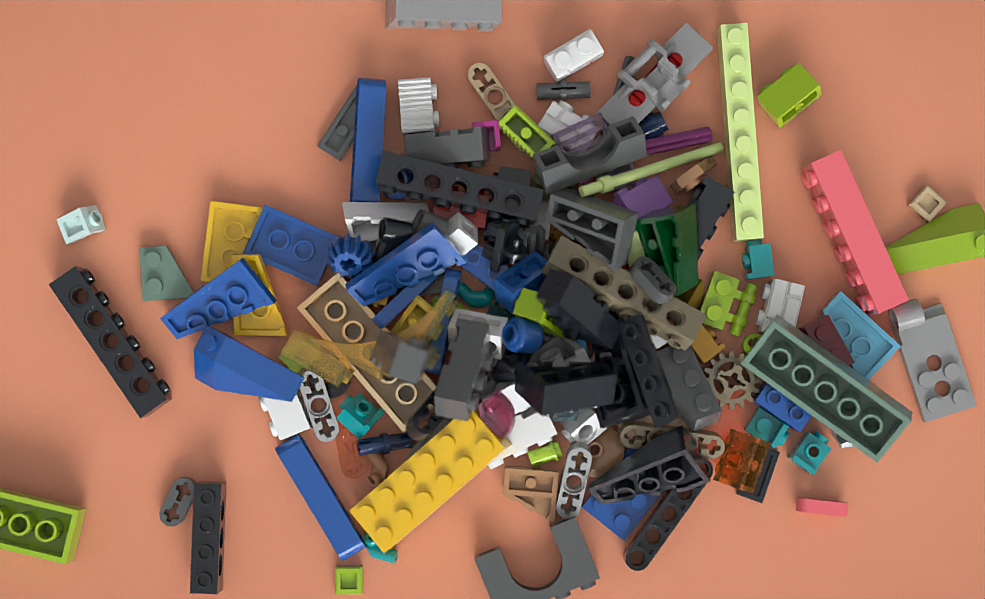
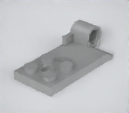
(926, 334)

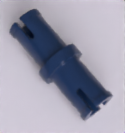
(384, 443)

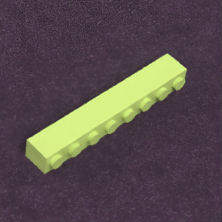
(740, 132)

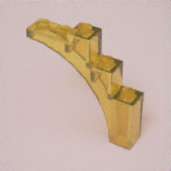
(335, 360)

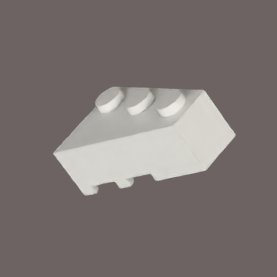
(366, 217)
(527, 431)

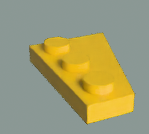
(263, 320)

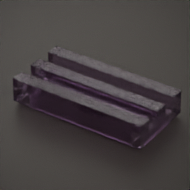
(602, 126)

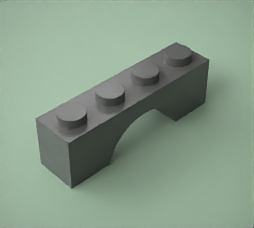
(621, 145)

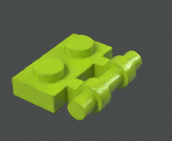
(718, 301)

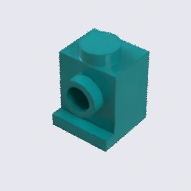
(757, 260)
(358, 415)
(801, 456)

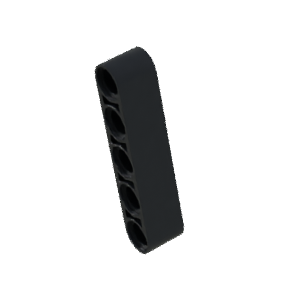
(664, 527)

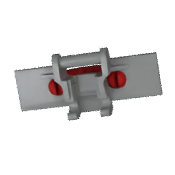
(663, 81)

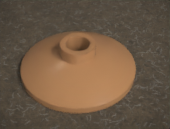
(610, 454)

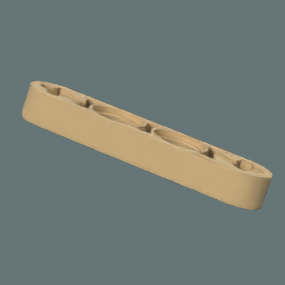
(500, 109)

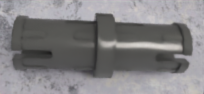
(563, 90)

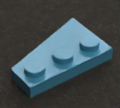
(862, 336)

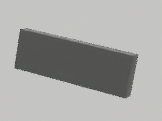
(341, 131)

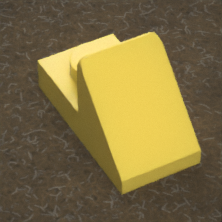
(414, 312)

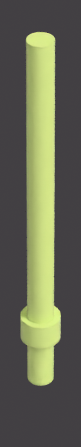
(607, 183)

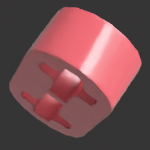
(822, 506)

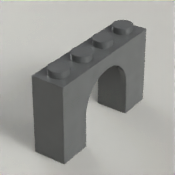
(575, 571)

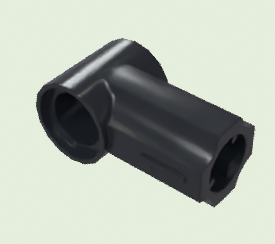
(391, 235)

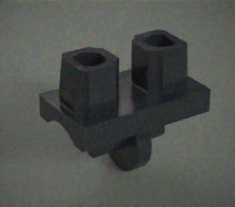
(507, 246)

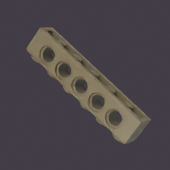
(685, 318)

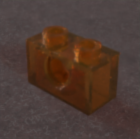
(752, 454)

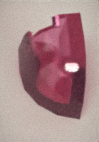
(498, 414)

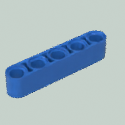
(367, 139)
(320, 497)

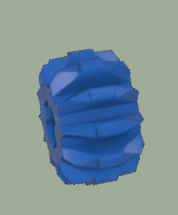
(349, 255)

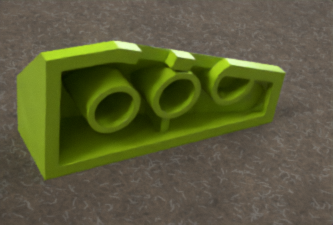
(943, 241)

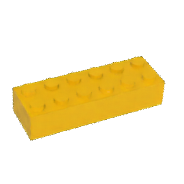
(428, 480)

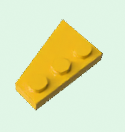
(226, 234)

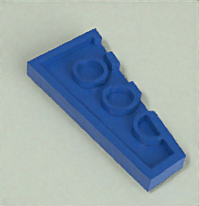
(416, 258)
(224, 297)

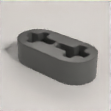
(653, 280)
(172, 499)

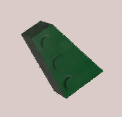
(671, 242)

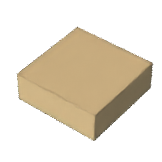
(927, 203)

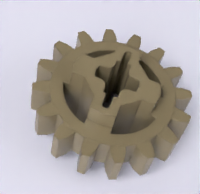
(736, 369)

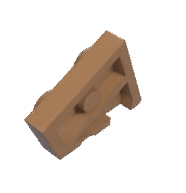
(691, 177)
(533, 489)

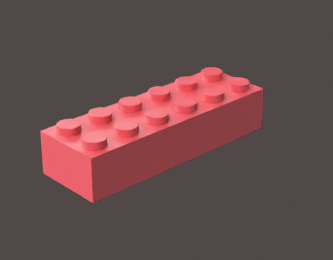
(853, 234)

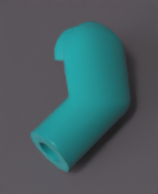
(476, 298)
(375, 552)

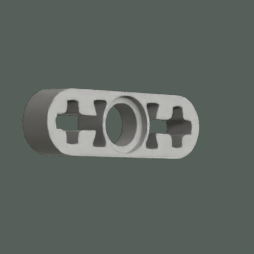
(330, 418)
(568, 470)

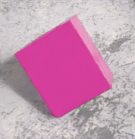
(494, 133)

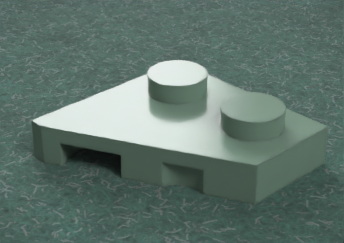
(161, 275)

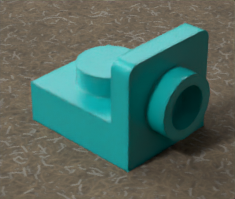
(767, 428)

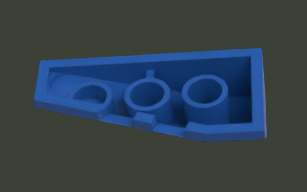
(239, 369)

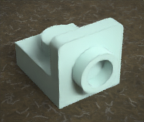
(80, 223)

